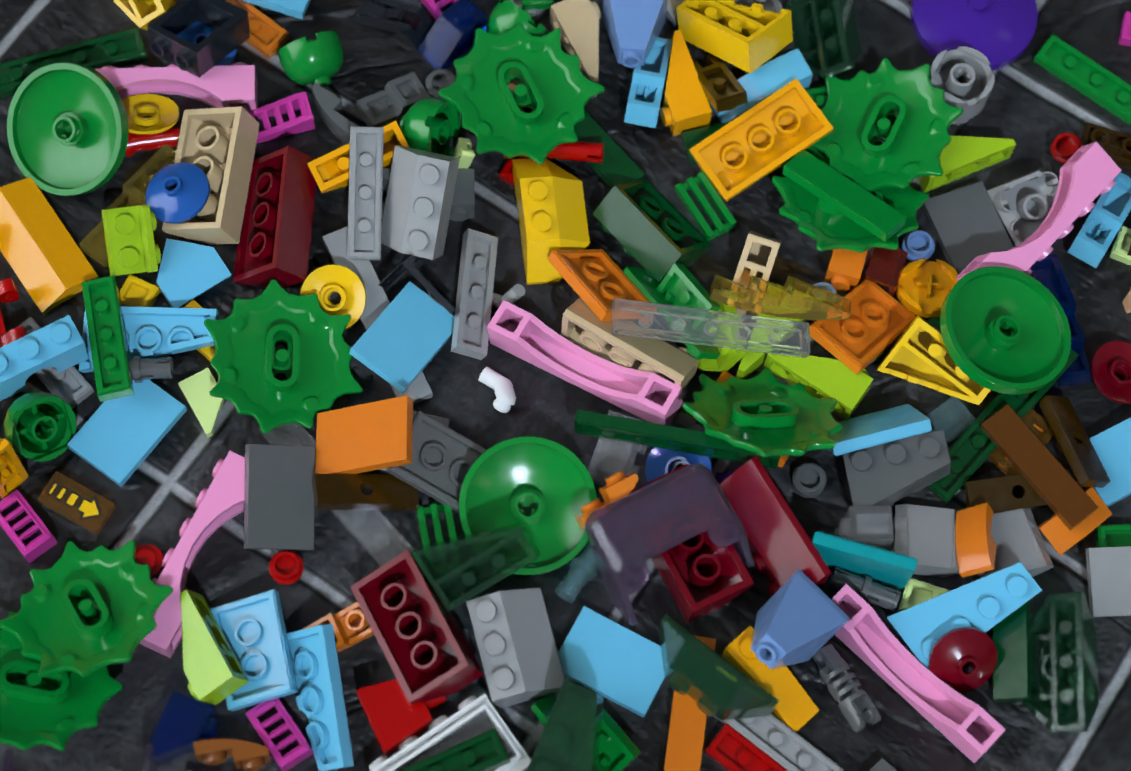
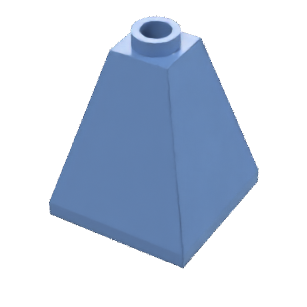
(633, 28)
(795, 623)

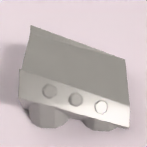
(1025, 202)
(927, 536)
(1018, 541)

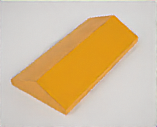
(761, 140)
(40, 246)

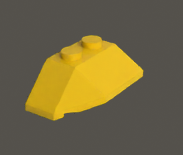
(549, 216)

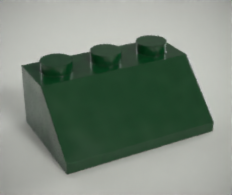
(650, 228)

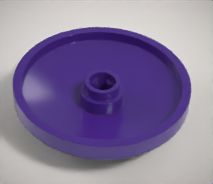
(991, 26)

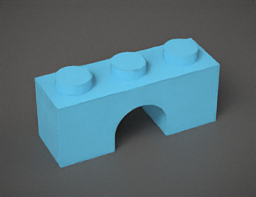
(52, 346)

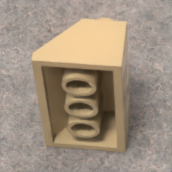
(224, 149)
(638, 353)

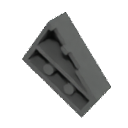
(896, 468)

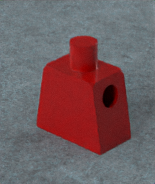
(392, 715)

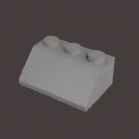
(419, 202)
(516, 645)

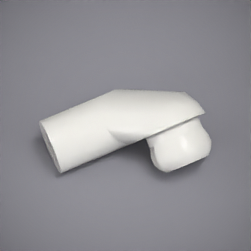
(503, 389)

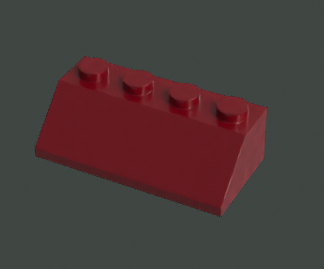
(277, 221)
(771, 528)
(701, 573)
(415, 631)

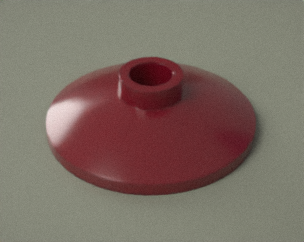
(1112, 359)
(958, 648)

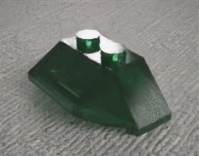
(825, 34)
(1063, 664)
(709, 677)

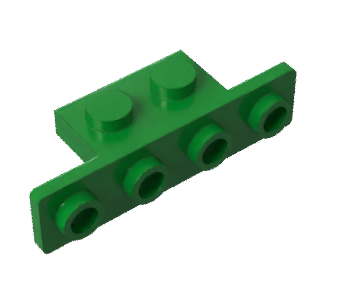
(677, 289)
(615, 747)

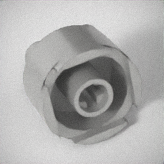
(964, 78)

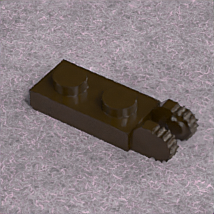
(720, 85)

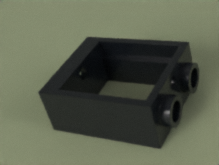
(227, 20)

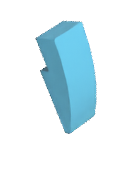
(768, 80)
(648, 86)
(1103, 222)

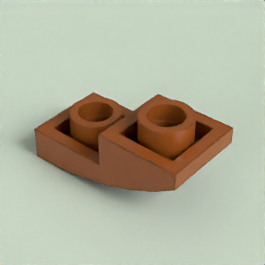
(245, 754)

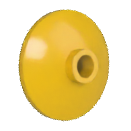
(150, 113)
(338, 279)

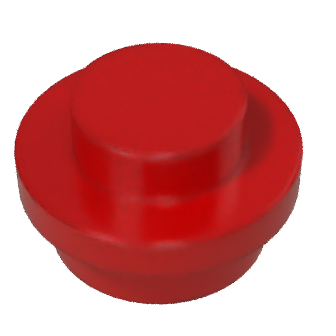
(1065, 146)
(149, 555)
(286, 567)

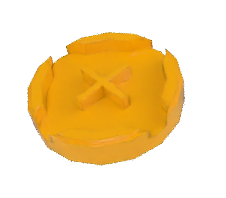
(925, 286)

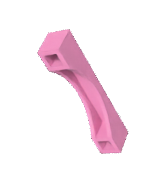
(219, 87)
(1080, 182)
(629, 389)
(215, 507)
(947, 710)

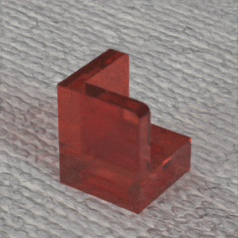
(886, 267)

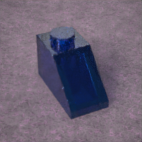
(452, 34)
(181, 725)

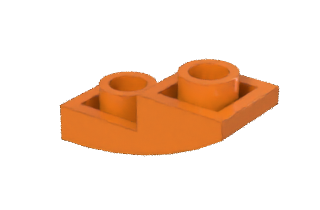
(617, 487)
(1062, 538)
(973, 540)
(348, 626)

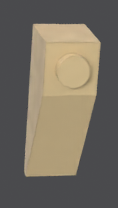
(579, 32)
(756, 260)

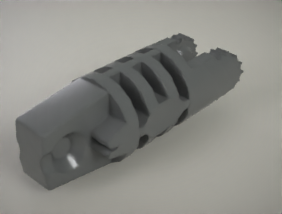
(845, 688)

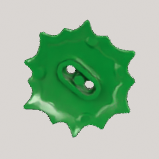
(547, 87)
(866, 144)
(834, 229)
(313, 365)
(764, 415)
(87, 610)
(50, 707)

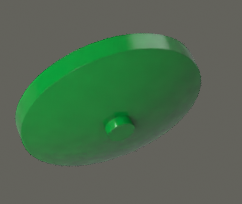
(67, 129)
(1005, 330)
(531, 485)

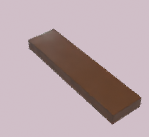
(1039, 467)

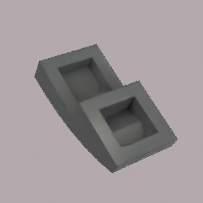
(392, 102)
(331, 112)

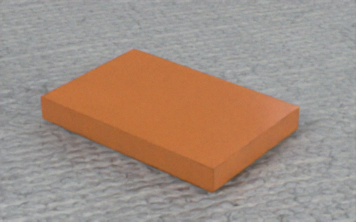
(595, 279)
(871, 328)
(365, 437)

